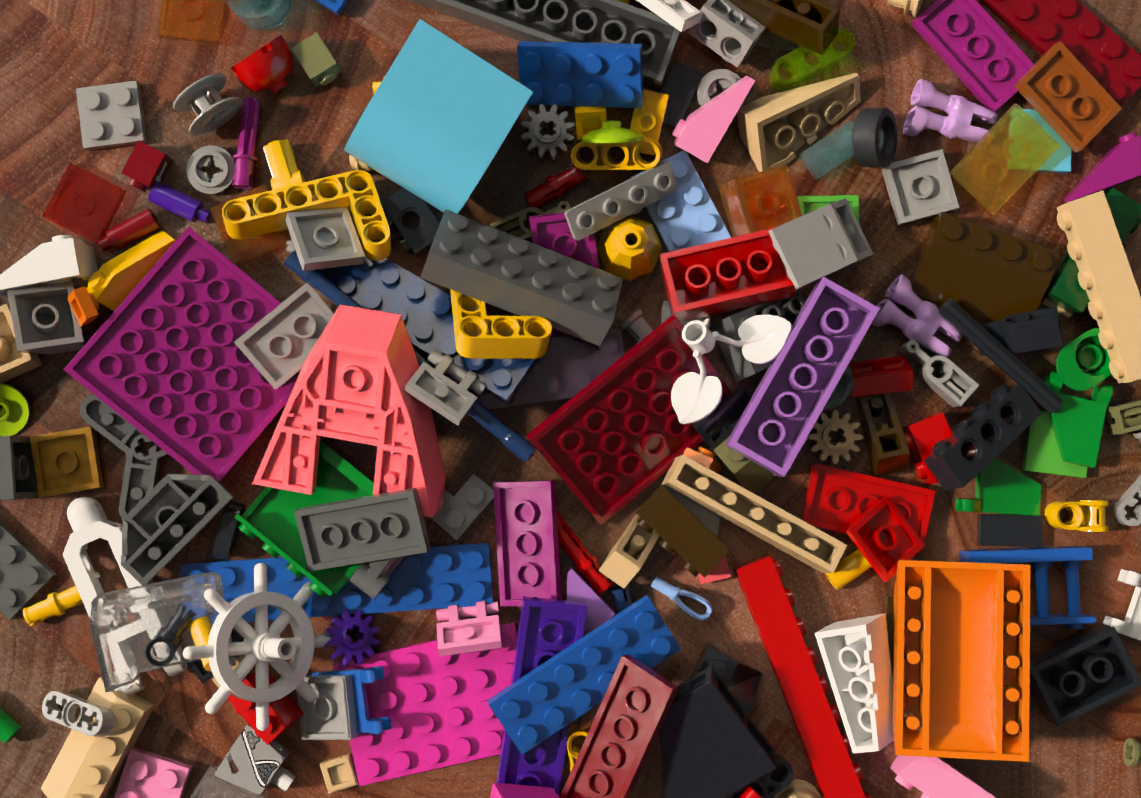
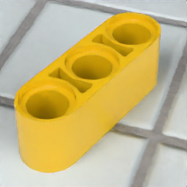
(603, 160)

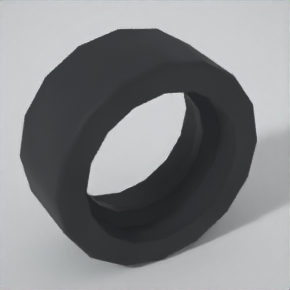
(874, 137)

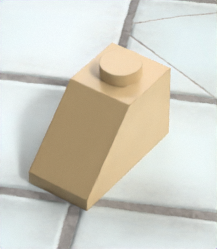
(629, 553)

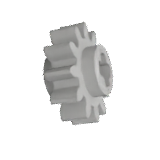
(547, 120)

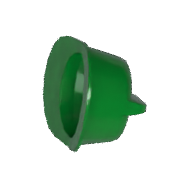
(1083, 362)

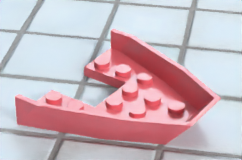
(357, 394)

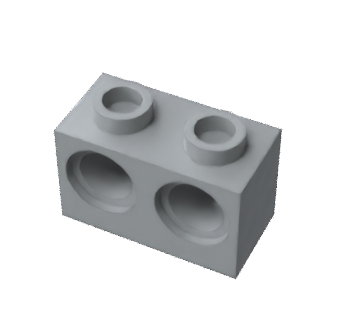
(727, 31)

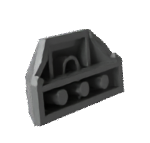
(169, 521)

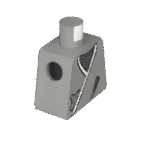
(255, 764)

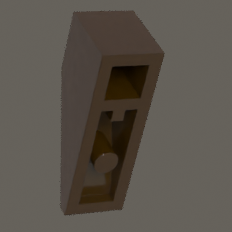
(883, 434)

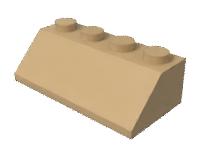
(90, 763)

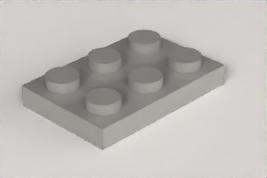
(286, 336)

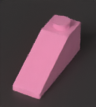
(708, 124)

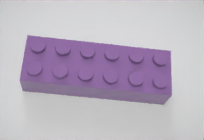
(802, 377)

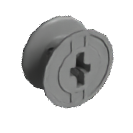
(207, 104)

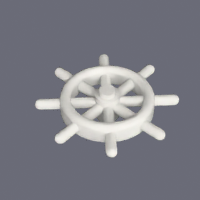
(259, 647)

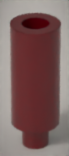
(130, 230)

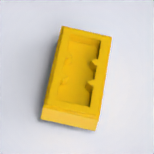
(650, 117)

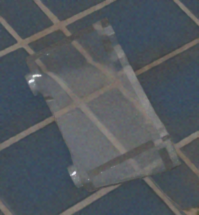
(130, 617)

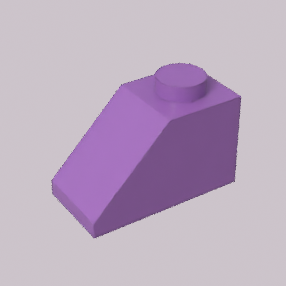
(597, 609)

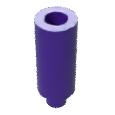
(178, 203)

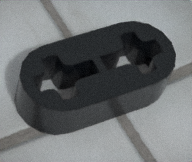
(228, 530)

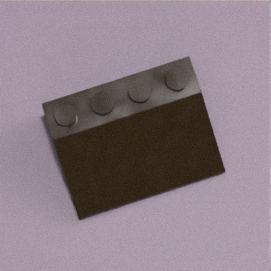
(981, 269)

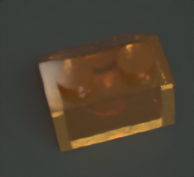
(760, 201)

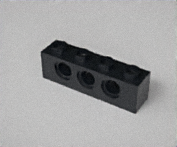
(982, 436)

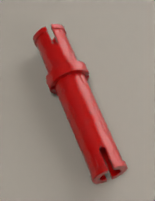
(581, 557)

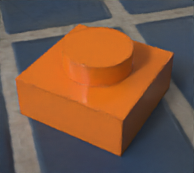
(83, 305)
(704, 458)

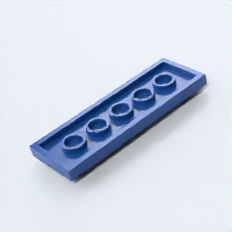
(580, 674)

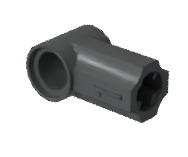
(374, 575)

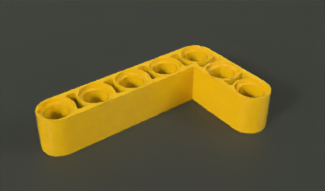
(313, 197)
(496, 336)

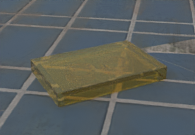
(1004, 159)

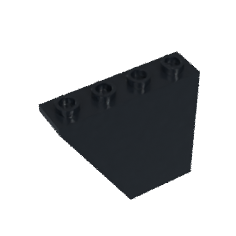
(711, 742)

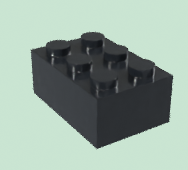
(1081, 674)

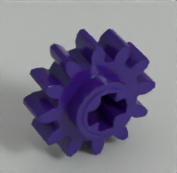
(342, 642)

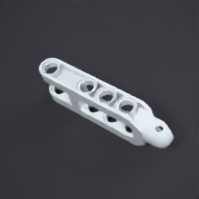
(89, 524)

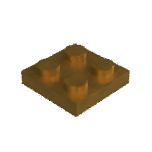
(66, 461)

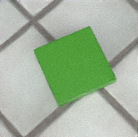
(1043, 452)

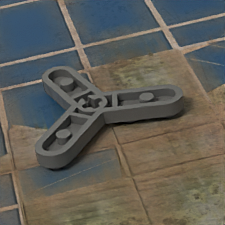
(140, 470)

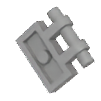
(442, 393)

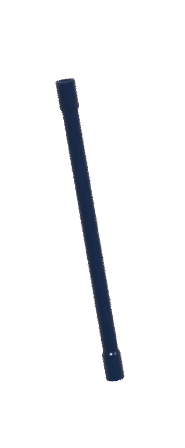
(510, 438)

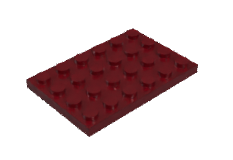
(623, 424)

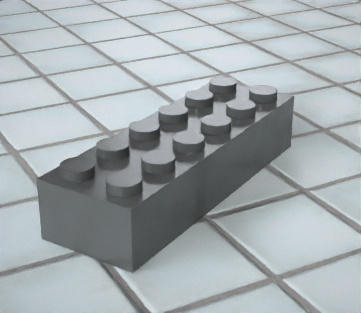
(522, 277)

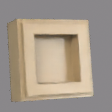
(339, 773)

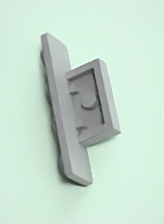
(621, 201)

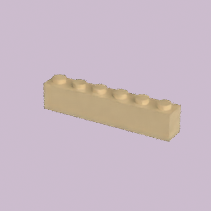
(1107, 280)
(754, 514)

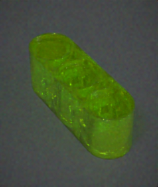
(801, 70)

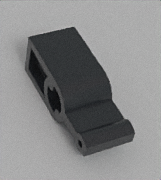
(1027, 330)

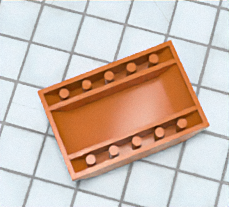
(961, 660)

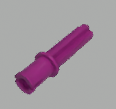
(245, 155)

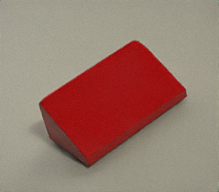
(881, 376)

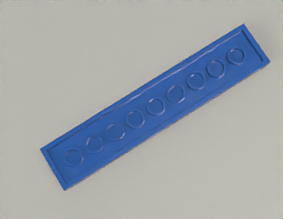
(420, 582)

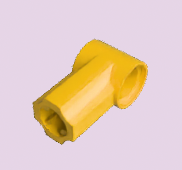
(282, 164)

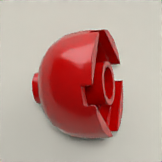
(266, 67)

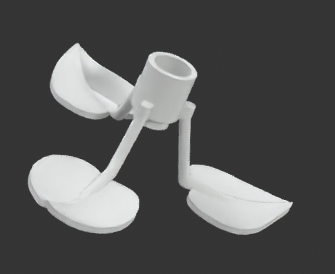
(699, 395)

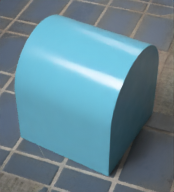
(437, 119)

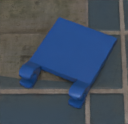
(359, 678)

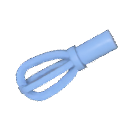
(673, 594)

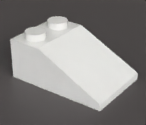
(52, 263)

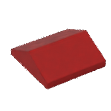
(884, 537)

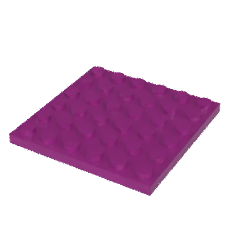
(173, 359)

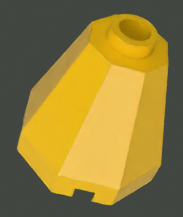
(629, 260)

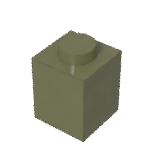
(316, 60)

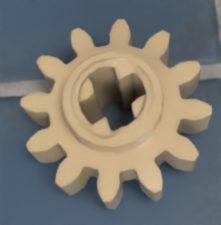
(836, 449)

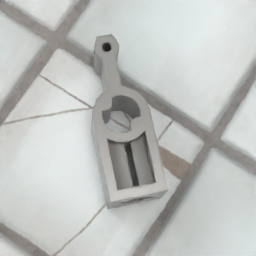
(951, 385)

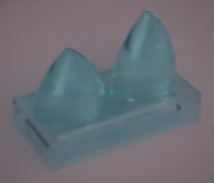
(829, 151)

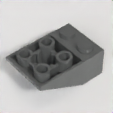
(740, 367)

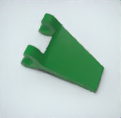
(1079, 422)
(1003, 492)

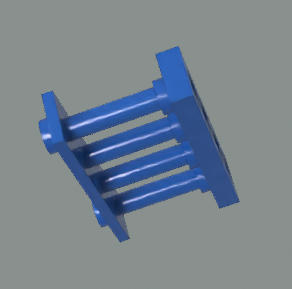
(1041, 559)

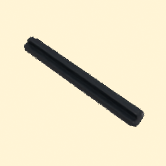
(1000, 356)

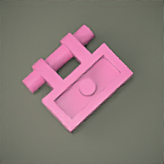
(468, 634)

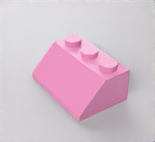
(936, 778)

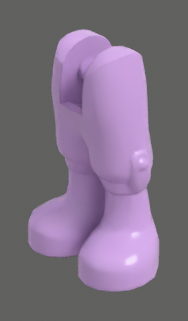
(959, 113)
(926, 322)

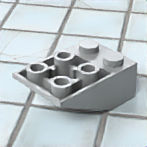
(820, 243)

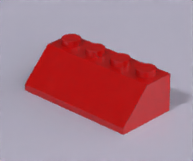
(724, 276)

